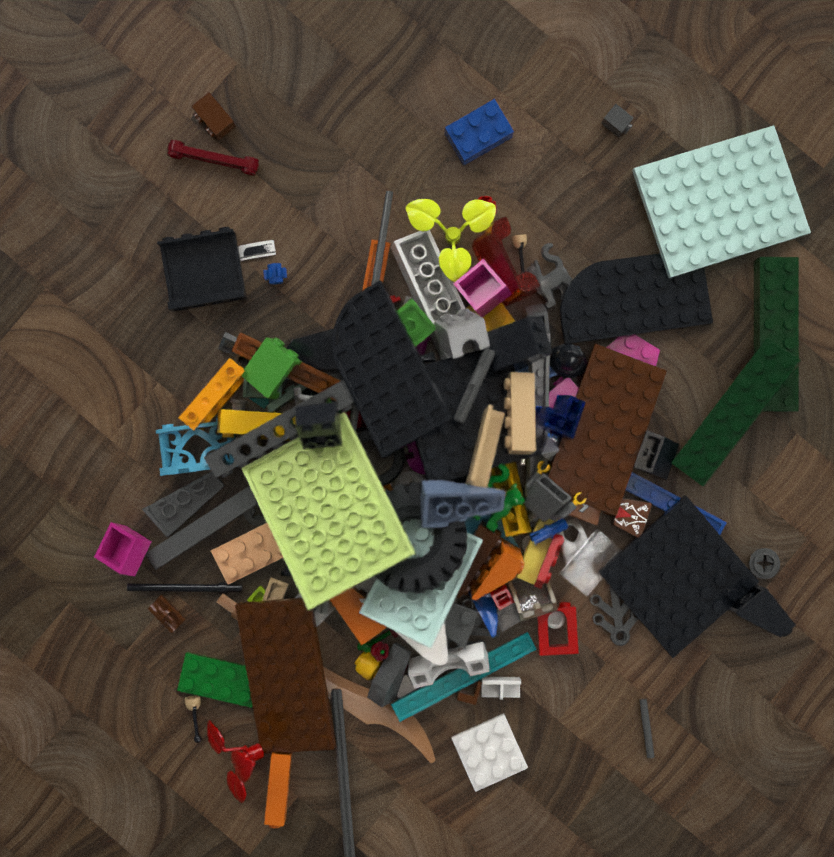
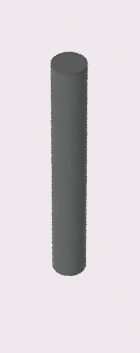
(646, 728)

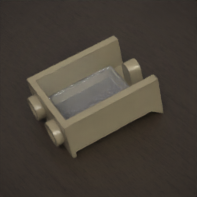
(531, 600)

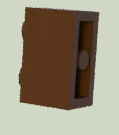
(213, 116)

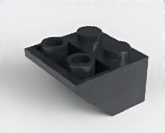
(318, 426)
(656, 455)

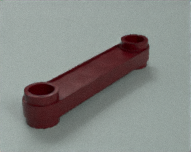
(177, 150)

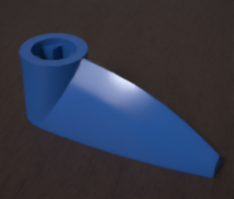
(488, 612)

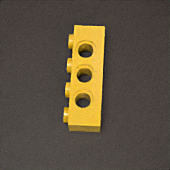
(517, 520)

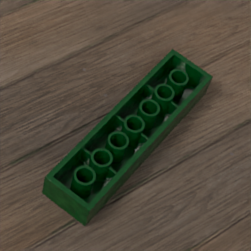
(778, 318)
(736, 411)

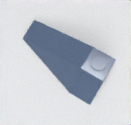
(450, 501)

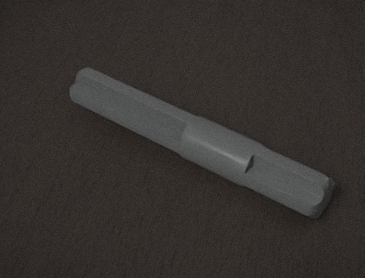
(474, 385)

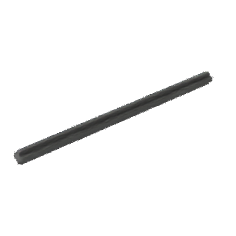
(343, 776)

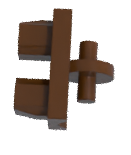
(166, 613)

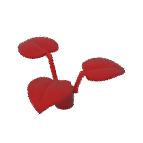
(242, 762)

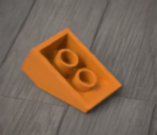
(500, 569)

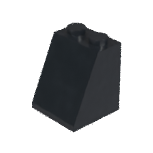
(519, 344)
(763, 611)

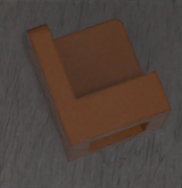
(470, 693)

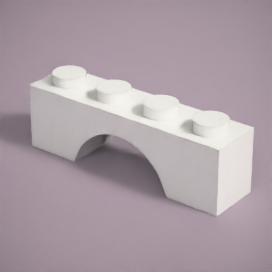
(471, 659)

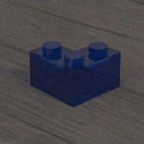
(562, 418)

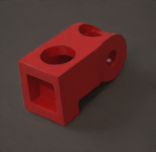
(502, 597)

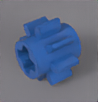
(275, 273)

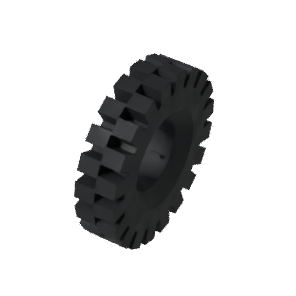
(441, 560)

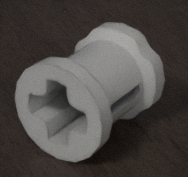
(238, 404)

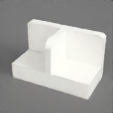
(501, 687)

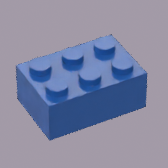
(479, 132)

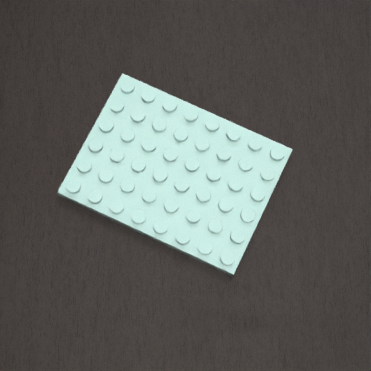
(721, 201)

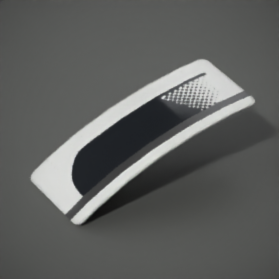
(257, 250)

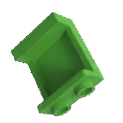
(270, 367)

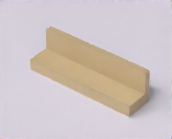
(485, 447)

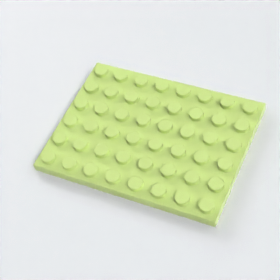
(328, 515)

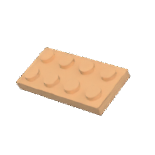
(247, 553)

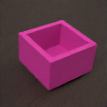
(482, 288)
(122, 549)

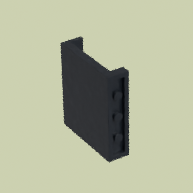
(202, 269)

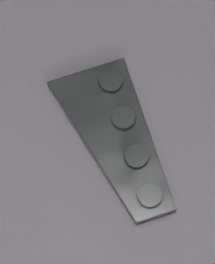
(175, 509)

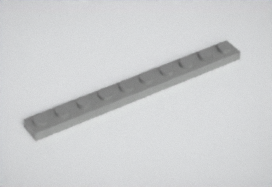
(541, 376)

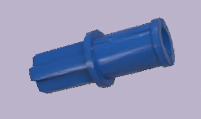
(548, 531)

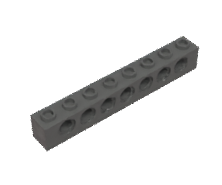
(220, 466)

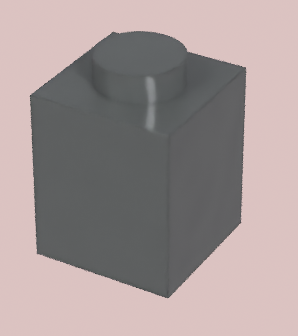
(617, 121)

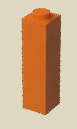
(278, 789)

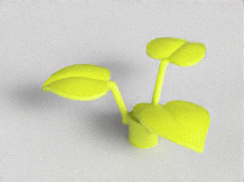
(477, 213)

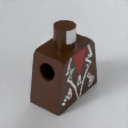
(631, 516)

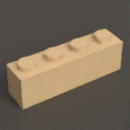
(520, 413)

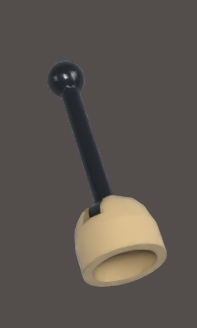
(520, 242)
(193, 703)

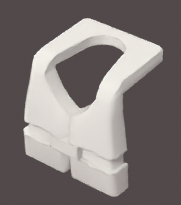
(570, 548)

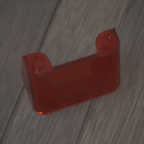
(490, 248)

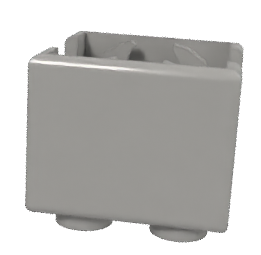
(459, 328)

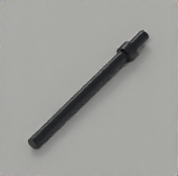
(221, 588)

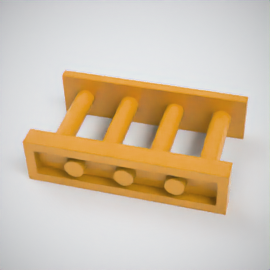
(214, 395)

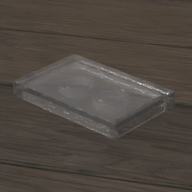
(592, 556)

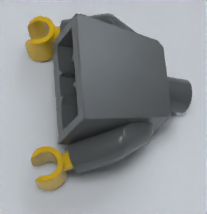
(546, 498)

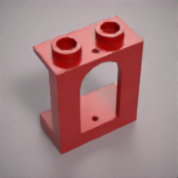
(558, 649)

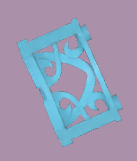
(174, 464)

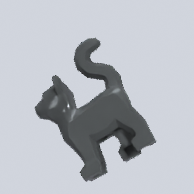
(554, 280)

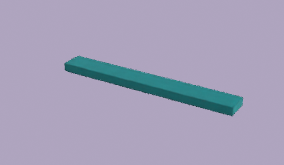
(459, 678)

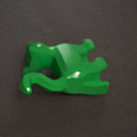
(512, 498)

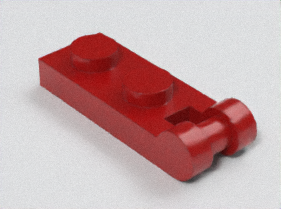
(549, 560)

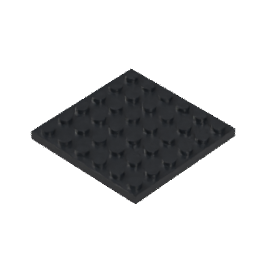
(450, 448)
(678, 576)

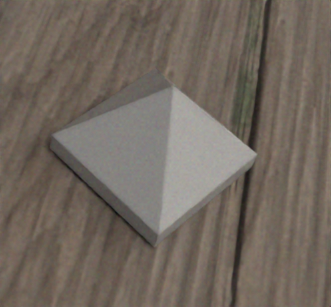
(549, 448)

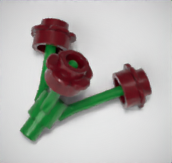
(378, 649)

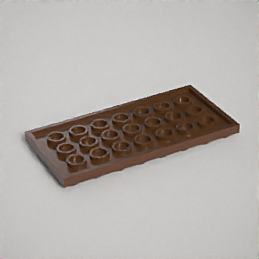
(616, 414)
(286, 676)

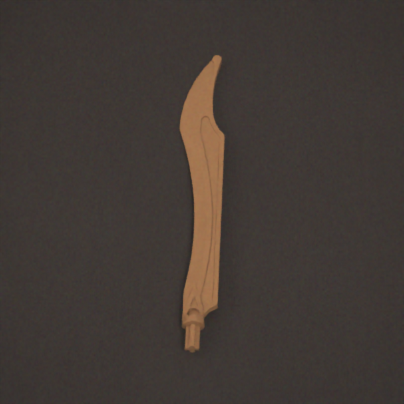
(357, 703)

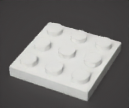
(489, 752)

